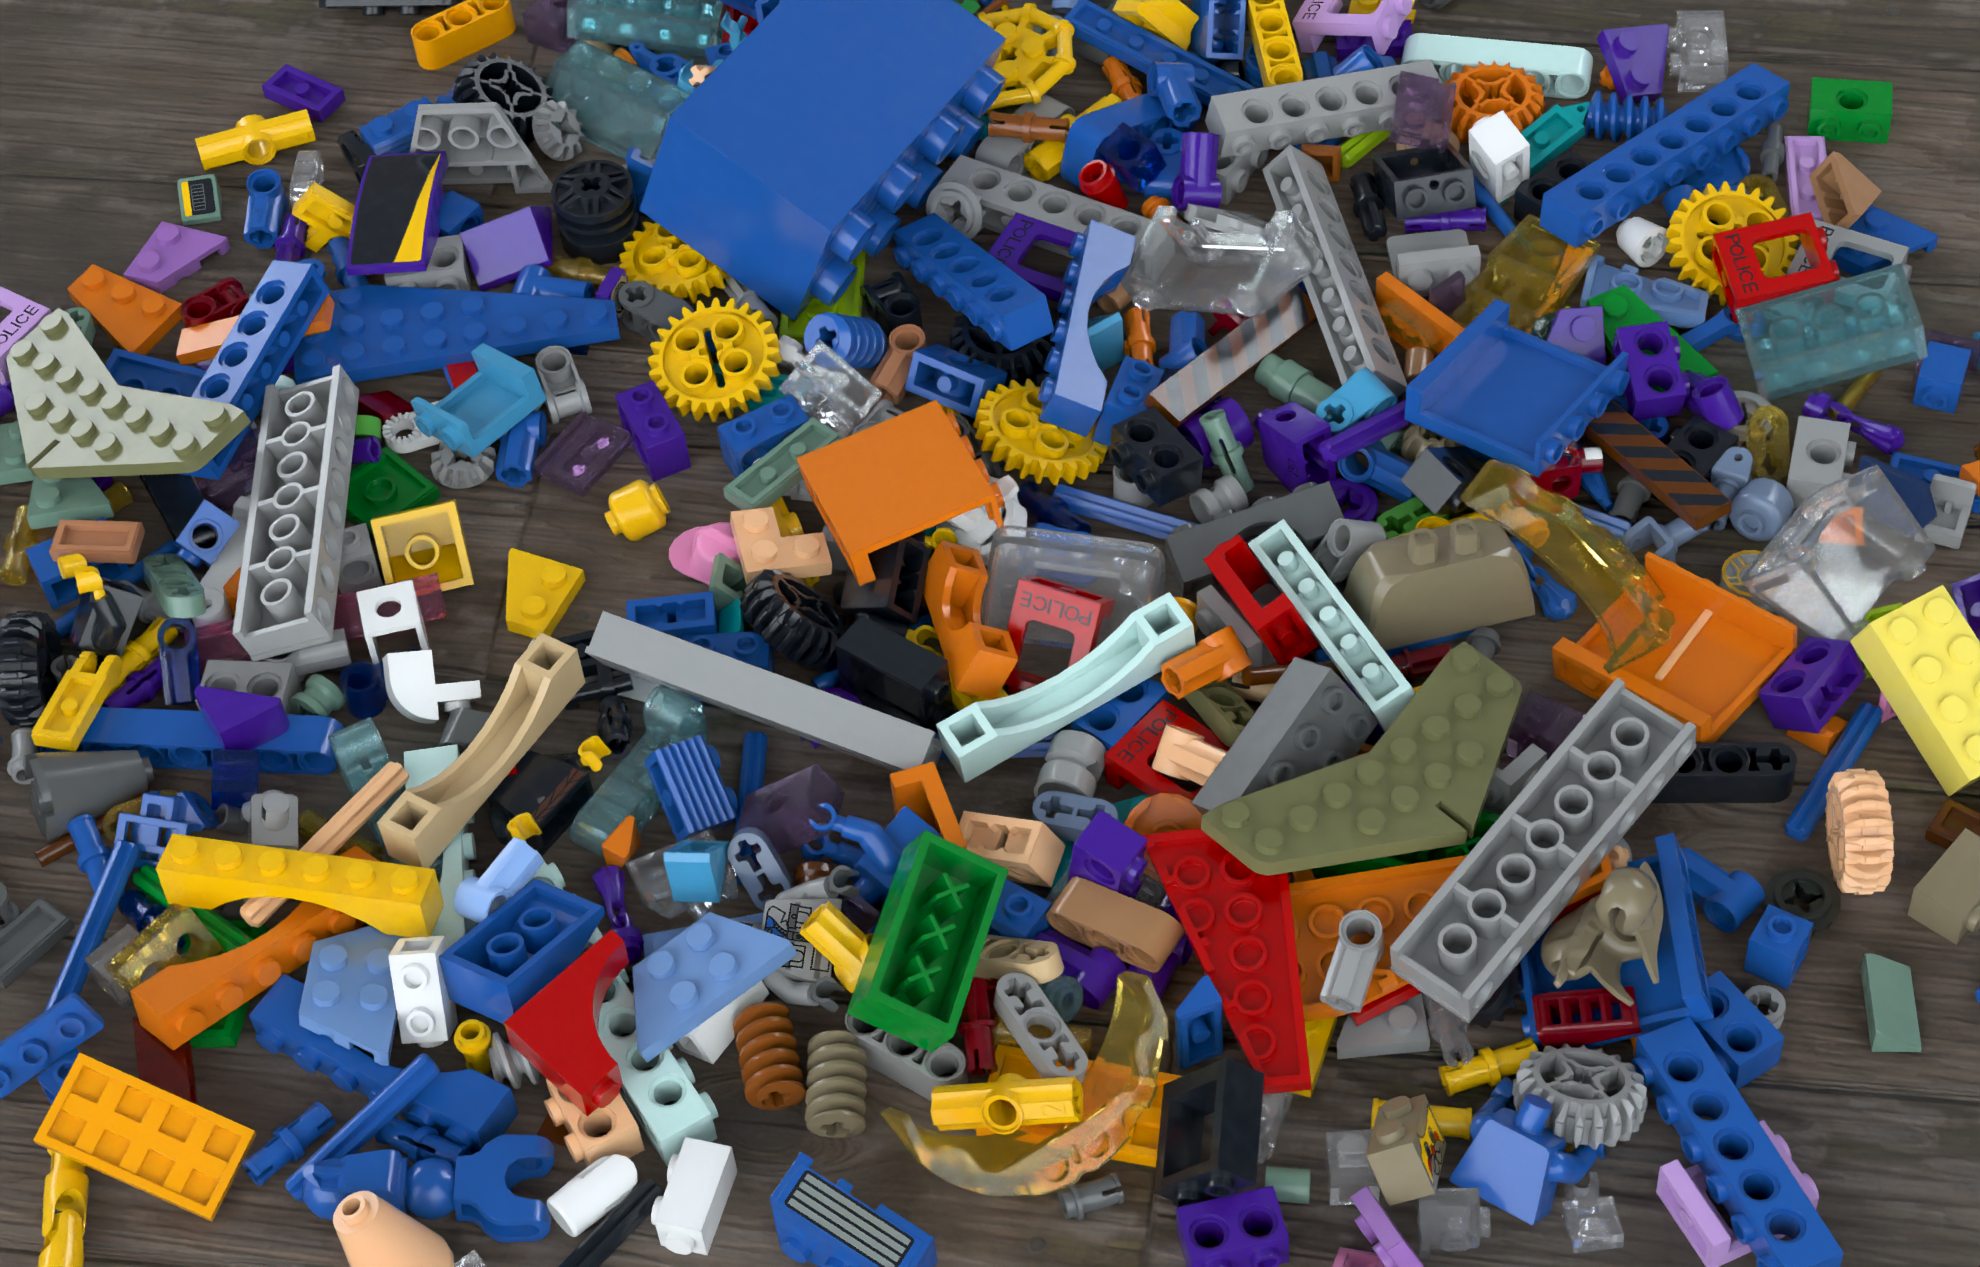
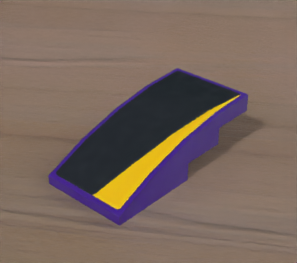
(397, 213)

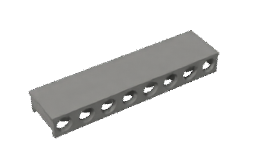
(297, 516)
(762, 695)
(1541, 851)

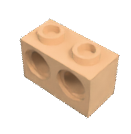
(1017, 844)
(616, 1119)

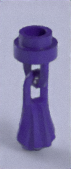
(1882, 436)
(611, 886)

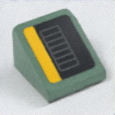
(199, 199)

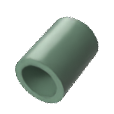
(1290, 1184)

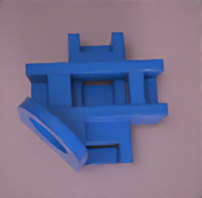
(180, 817)

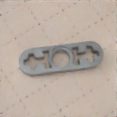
(1038, 1012)

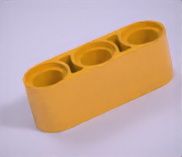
(461, 31)

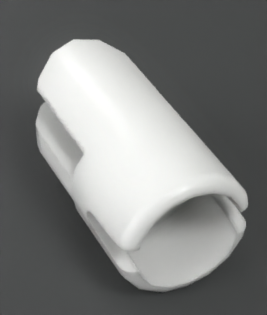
(592, 1193)

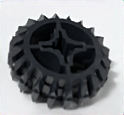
(508, 84)
(1019, 364)
(793, 618)
(26, 653)

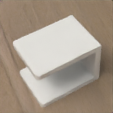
(406, 618)

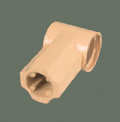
(1186, 755)

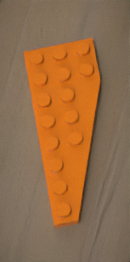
(1389, 893)

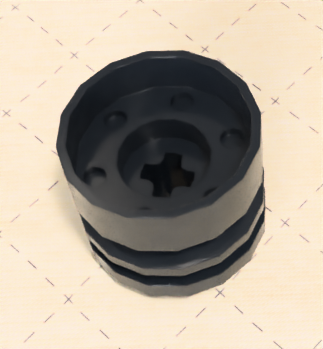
(595, 210)

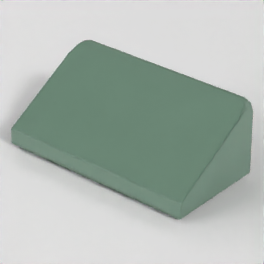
(1890, 1005)

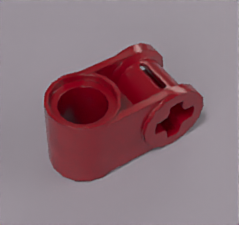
(214, 303)

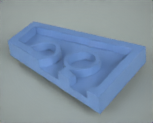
(1671, 300)

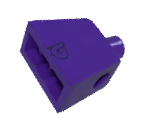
(1291, 445)

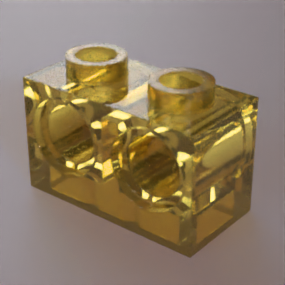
(158, 946)

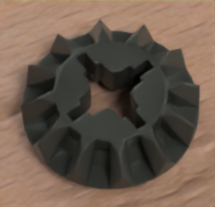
(1812, 888)

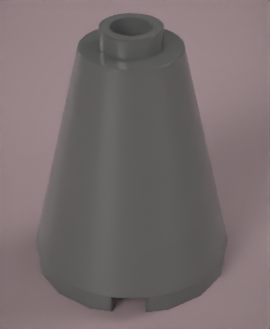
(82, 784)

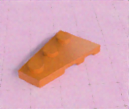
(125, 310)

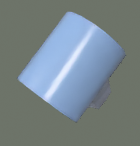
(503, 879)

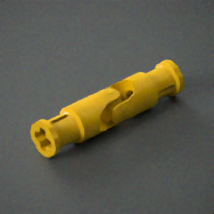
(65, 1190)

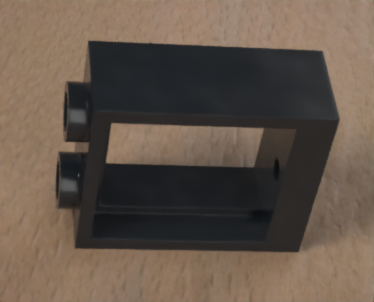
(1430, 187)
(894, 674)
(1235, 1098)

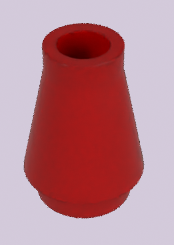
(1101, 184)

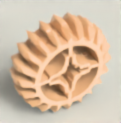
(1859, 831)

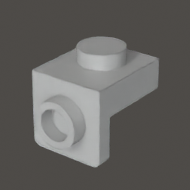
(1953, 505)

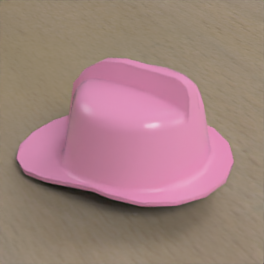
(695, 550)

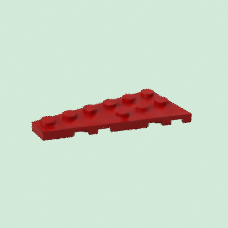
(1245, 945)

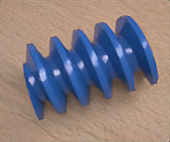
(1622, 117)
(852, 338)

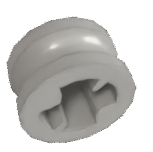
(1770, 997)

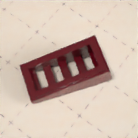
(1566, 1003)

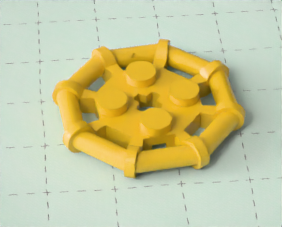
(1032, 69)

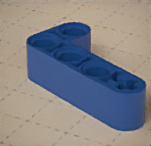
(1092, 129)

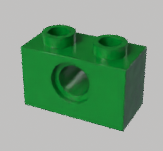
(1850, 110)

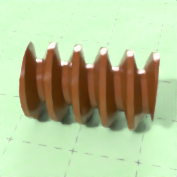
(768, 1057)

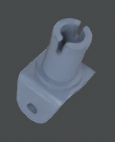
(1731, 476)
(1665, 537)

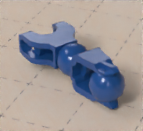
(434, 1188)

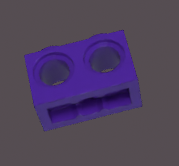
(1652, 370)
(653, 430)
(1812, 684)
(1110, 855)
(1228, 1224)

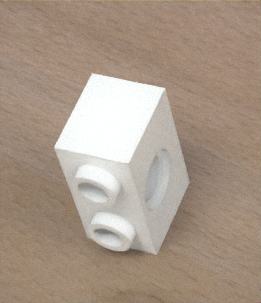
(1499, 155)

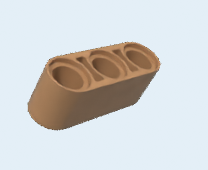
(1115, 922)

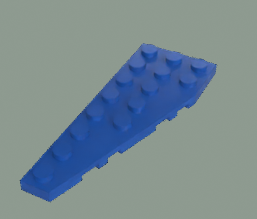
(414, 329)

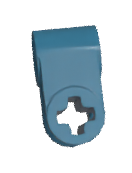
(1356, 401)

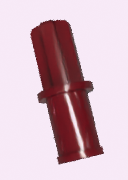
(1419, 662)
(978, 1030)

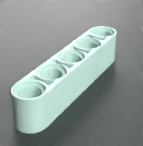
(1558, 68)

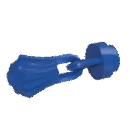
(1554, 599)

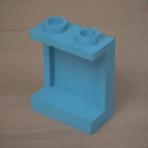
(483, 405)

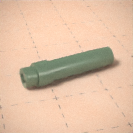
(1294, 383)

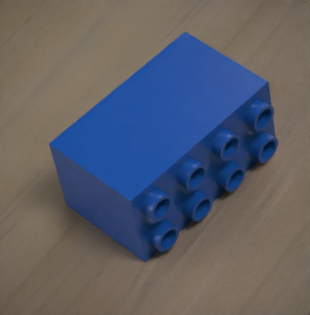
(820, 137)

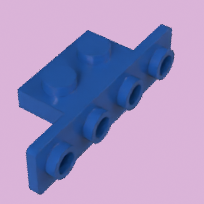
(46, 1040)

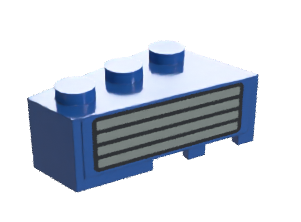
(835, 1229)

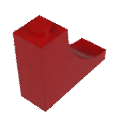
(561, 1027)

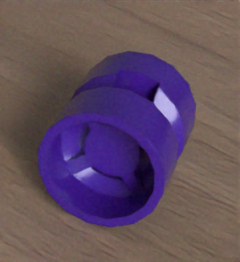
(1237, 420)

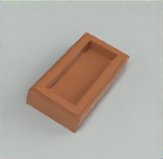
(98, 540)

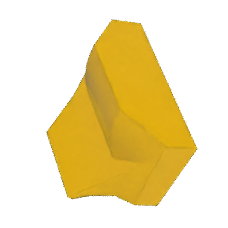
(1163, 18)

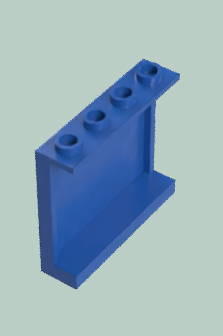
(1512, 392)
(1681, 964)

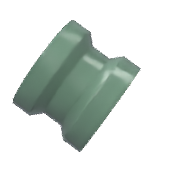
(318, 698)

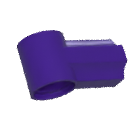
(1197, 174)
(1713, 400)
(1093, 968)

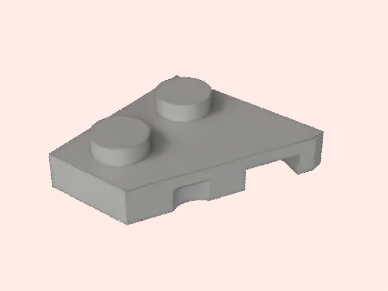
(1225, 220)
(1392, 1032)

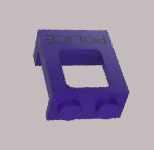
(1016, 243)

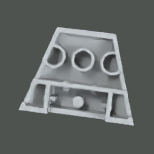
(478, 146)

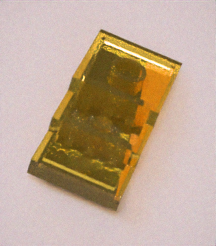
(1530, 273)

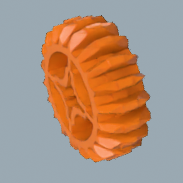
(1491, 89)

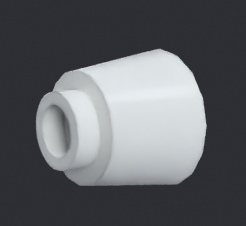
(1642, 241)

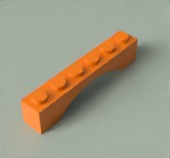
(197, 994)

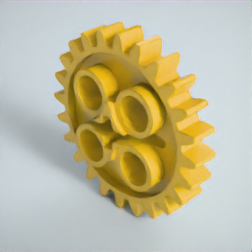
(1693, 233)
(669, 264)
(752, 348)
(1013, 431)

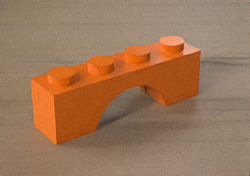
(953, 590)

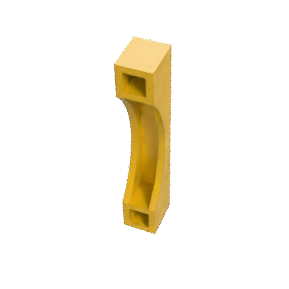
(382, 894)

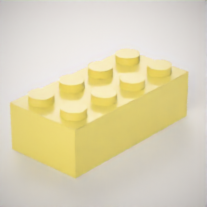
(1931, 678)

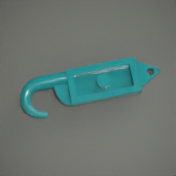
(1554, 134)

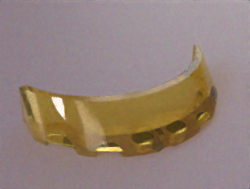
(1583, 554)
(1058, 1154)

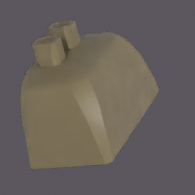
(1439, 583)

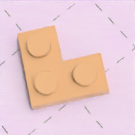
(763, 548)

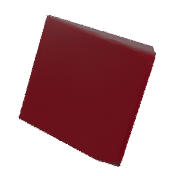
(383, 405)

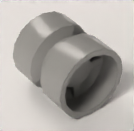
(1072, 764)

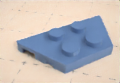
(699, 977)
(352, 991)

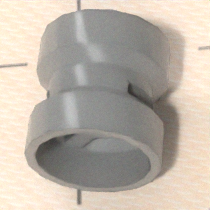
(1224, 495)

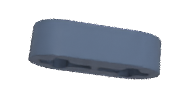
(1075, 812)
(769, 862)

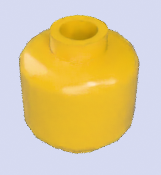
(637, 510)

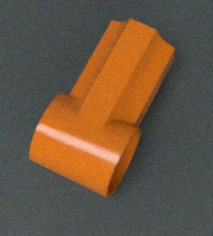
(1212, 660)

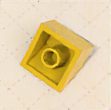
(423, 544)

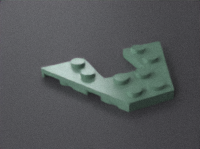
(49, 498)

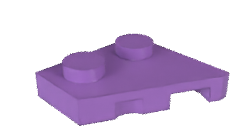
(173, 254)
(1377, 1225)

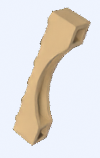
(433, 813)

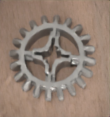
(1590, 1092)

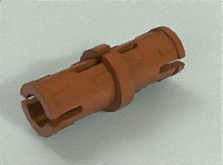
(1028, 127)

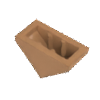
(1842, 190)

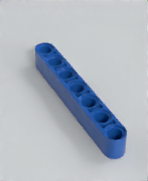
(186, 742)

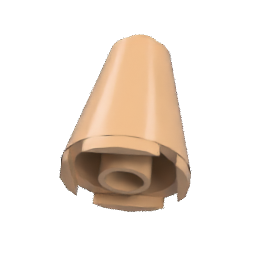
(384, 1236)

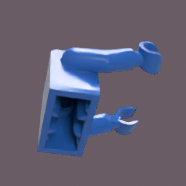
(1218, 30)
(878, 852)
(1517, 1158)

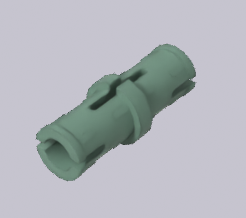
(1217, 428)

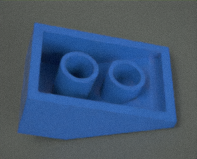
(518, 949)

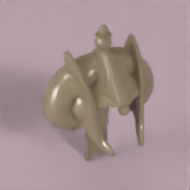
(1609, 930)

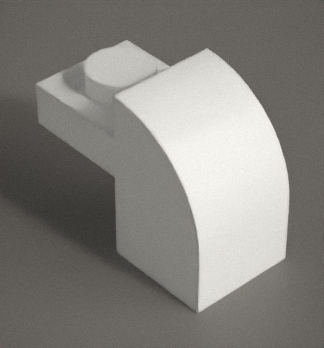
(413, 687)

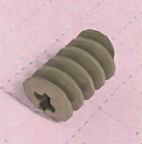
(835, 1085)

